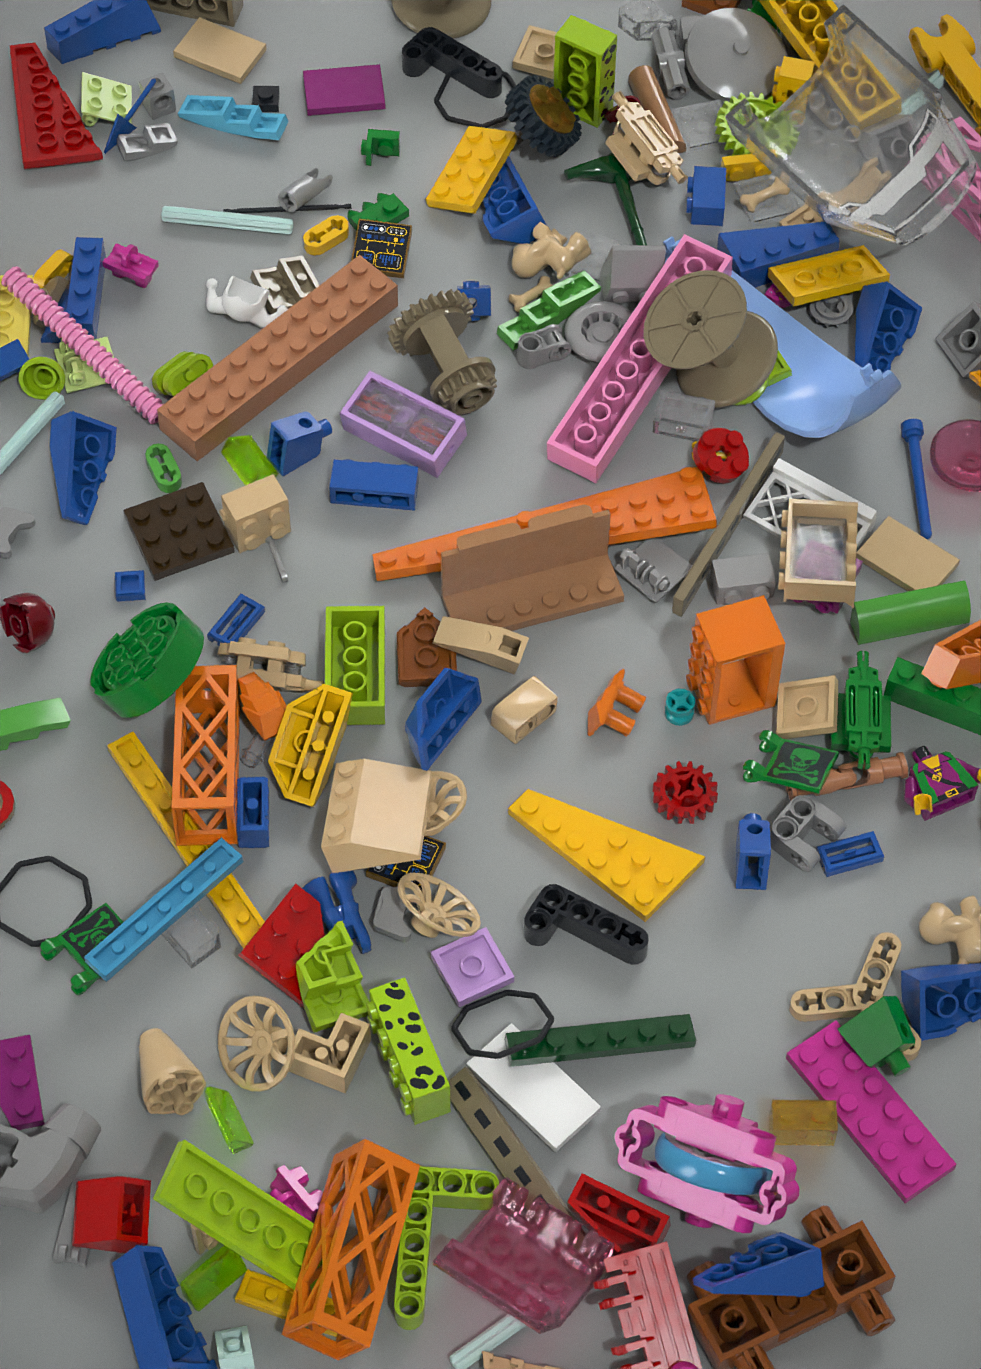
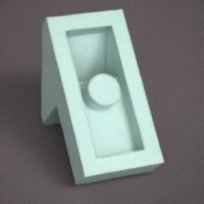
(234, 1348)

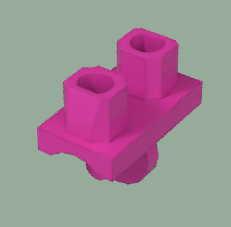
(131, 264)
(290, 1191)

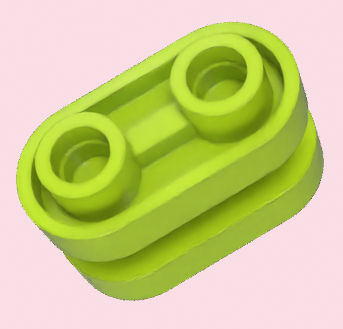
(180, 372)

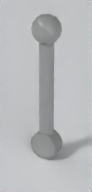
(282, 572)

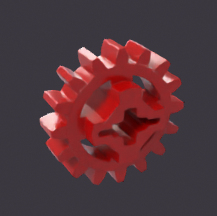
(685, 802)

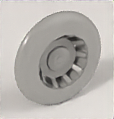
(600, 320)

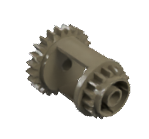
(434, 330)

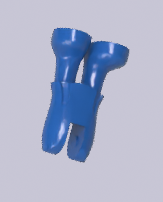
(347, 911)

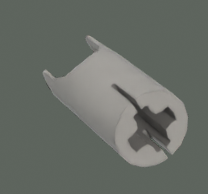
(303, 190)

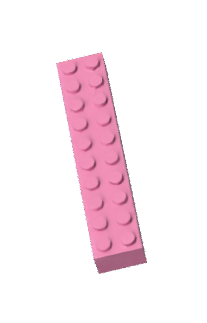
(624, 377)

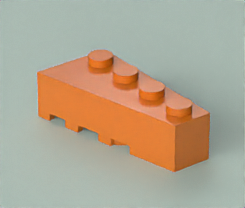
(956, 659)

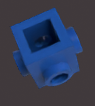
(482, 294)

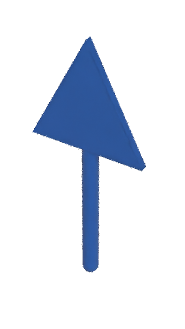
(121, 124)

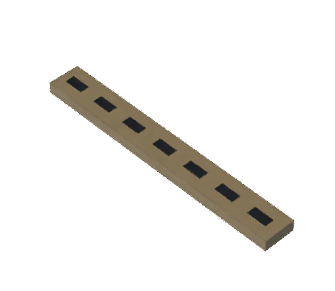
(728, 524)
(502, 1143)

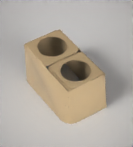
(524, 710)

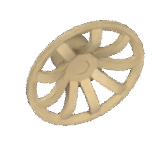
(437, 818)
(432, 916)
(263, 1043)

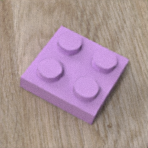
(472, 967)

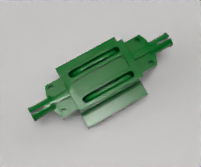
(863, 715)

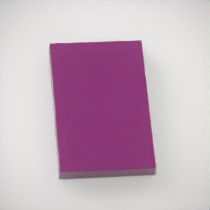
(344, 89)

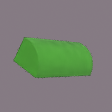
(911, 612)

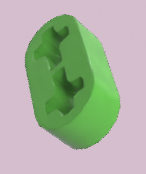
(168, 466)

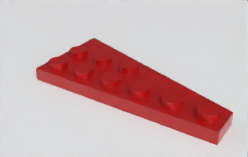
(46, 117)

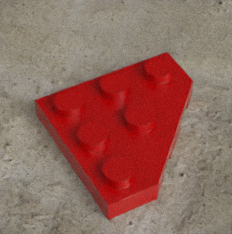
(284, 939)

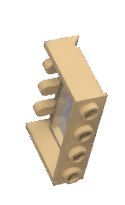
(819, 551)

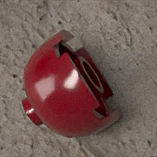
(28, 620)

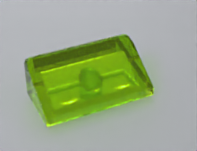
(247, 459)
(228, 1119)
(212, 1277)

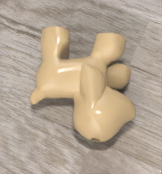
(549, 250)
(942, 926)

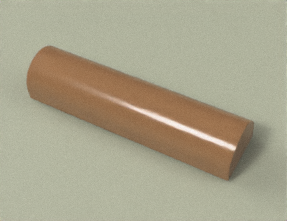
(648, 91)

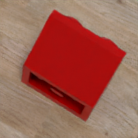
(111, 1213)

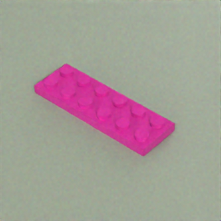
(871, 1113)

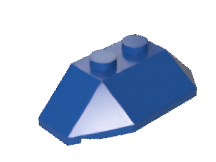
(441, 714)

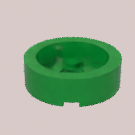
(147, 660)

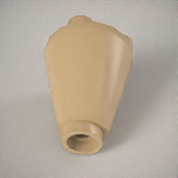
(167, 1075)

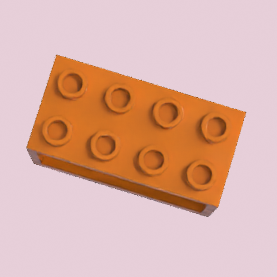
(727, 635)

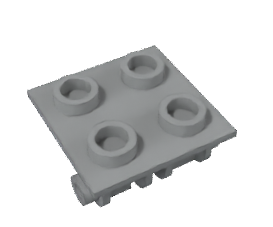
(653, 568)

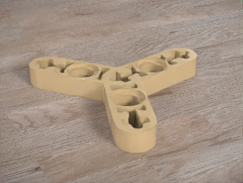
(852, 994)

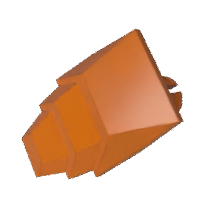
(261, 705)
(603, 710)

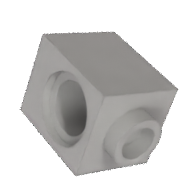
(161, 97)

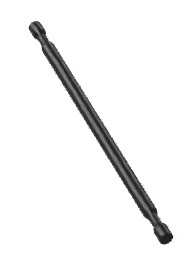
(280, 209)

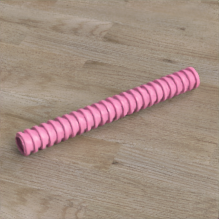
(82, 343)

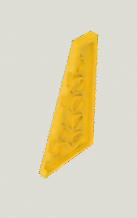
(619, 859)

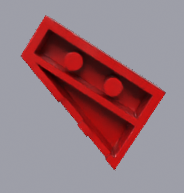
(617, 1216)

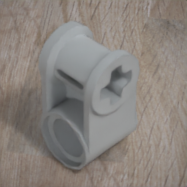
(541, 347)

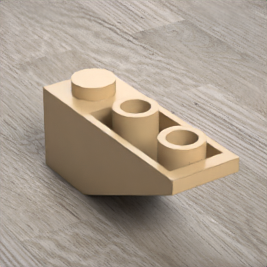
(482, 642)

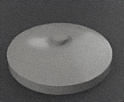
(734, 54)

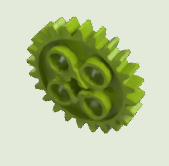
(759, 106)

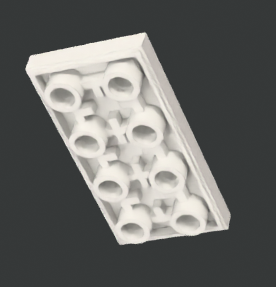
(536, 1094)

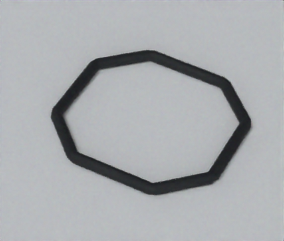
(466, 122)
(17, 866)
(514, 1049)

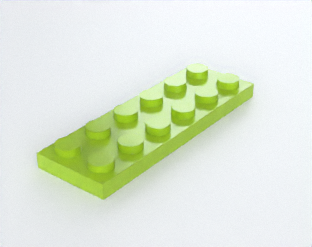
(235, 1212)

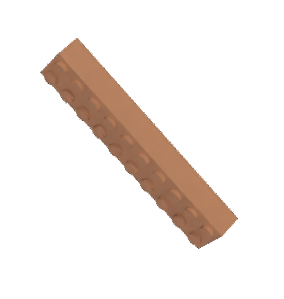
(277, 358)

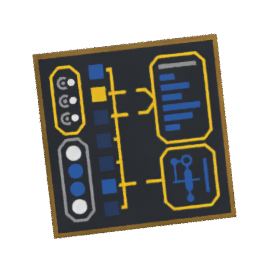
(383, 245)
(430, 857)

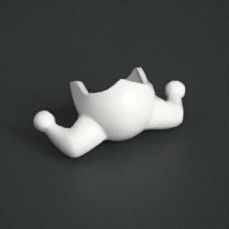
(241, 302)

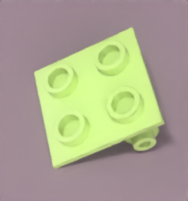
(104, 99)
(76, 371)

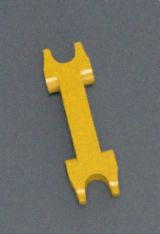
(953, 59)

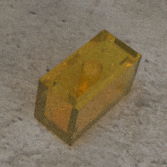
(803, 1122)

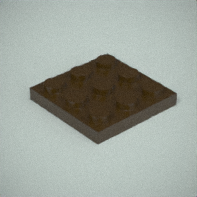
(178, 531)

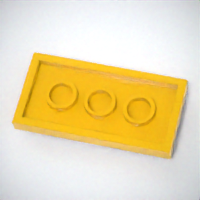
(471, 169)
(827, 275)

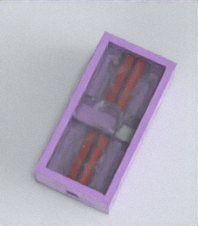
(403, 424)

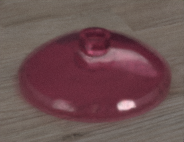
(954, 450)

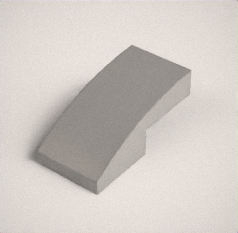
(153, 140)

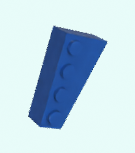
(767, 247)

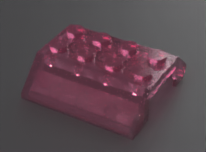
(528, 1260)

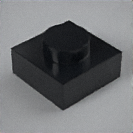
(267, 98)

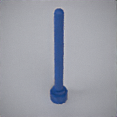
(912, 432)

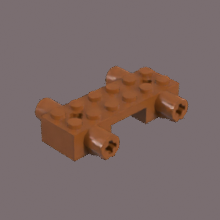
(776, 1319)

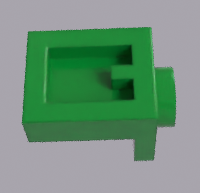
(380, 143)

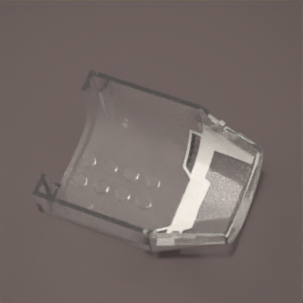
(864, 140)

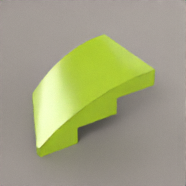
(331, 980)

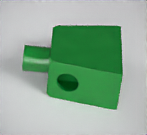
(881, 1035)

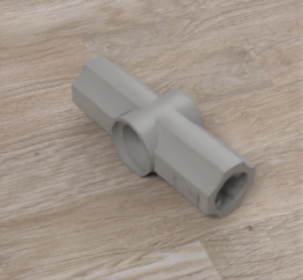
(670, 63)

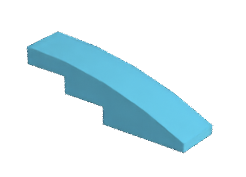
(227, 116)

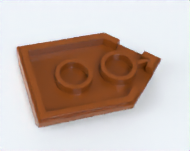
(417, 657)

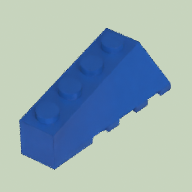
(99, 26)
(84, 288)
(156, 1313)

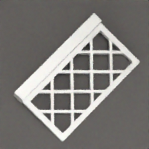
(803, 487)

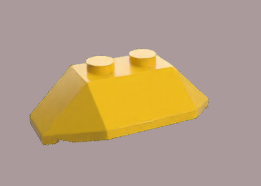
(309, 742)

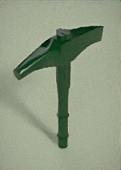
(610, 170)

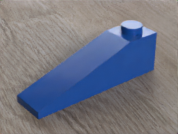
(510, 208)
(883, 324)
(80, 457)

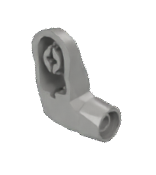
(43, 1166)

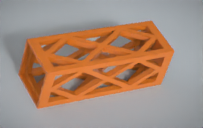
(216, 704)
(359, 1167)

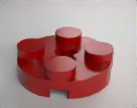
(731, 445)

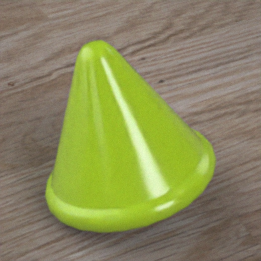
(41, 377)

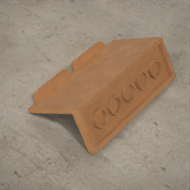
(531, 573)

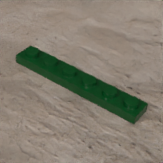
(603, 1040)

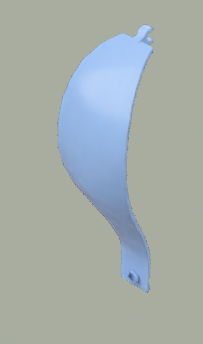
(825, 386)

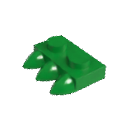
(387, 209)

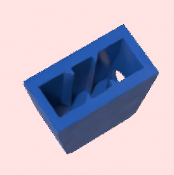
(296, 441)
(753, 840)

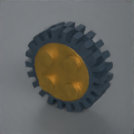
(542, 116)

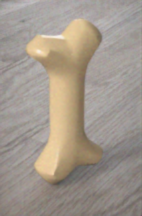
(753, 200)
(522, 300)

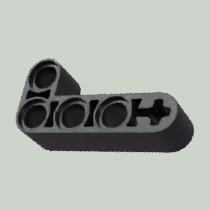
(446, 54)
(631, 947)

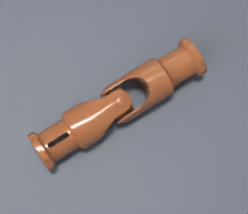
(845, 778)

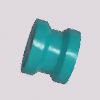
(678, 699)

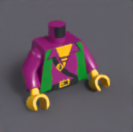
(939, 783)

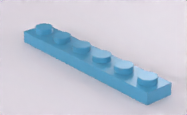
(163, 909)

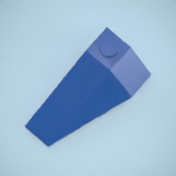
(941, 998)
(770, 1267)

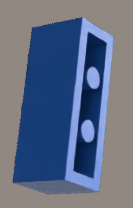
(374, 484)

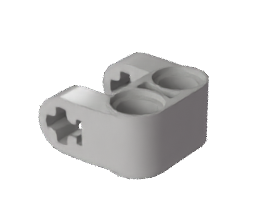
(818, 817)

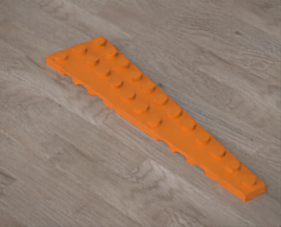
(638, 512)

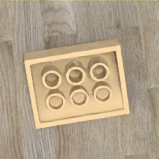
(375, 815)

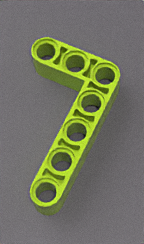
(420, 1231)

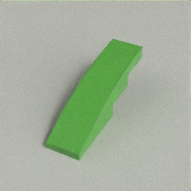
(552, 308)
(30, 719)

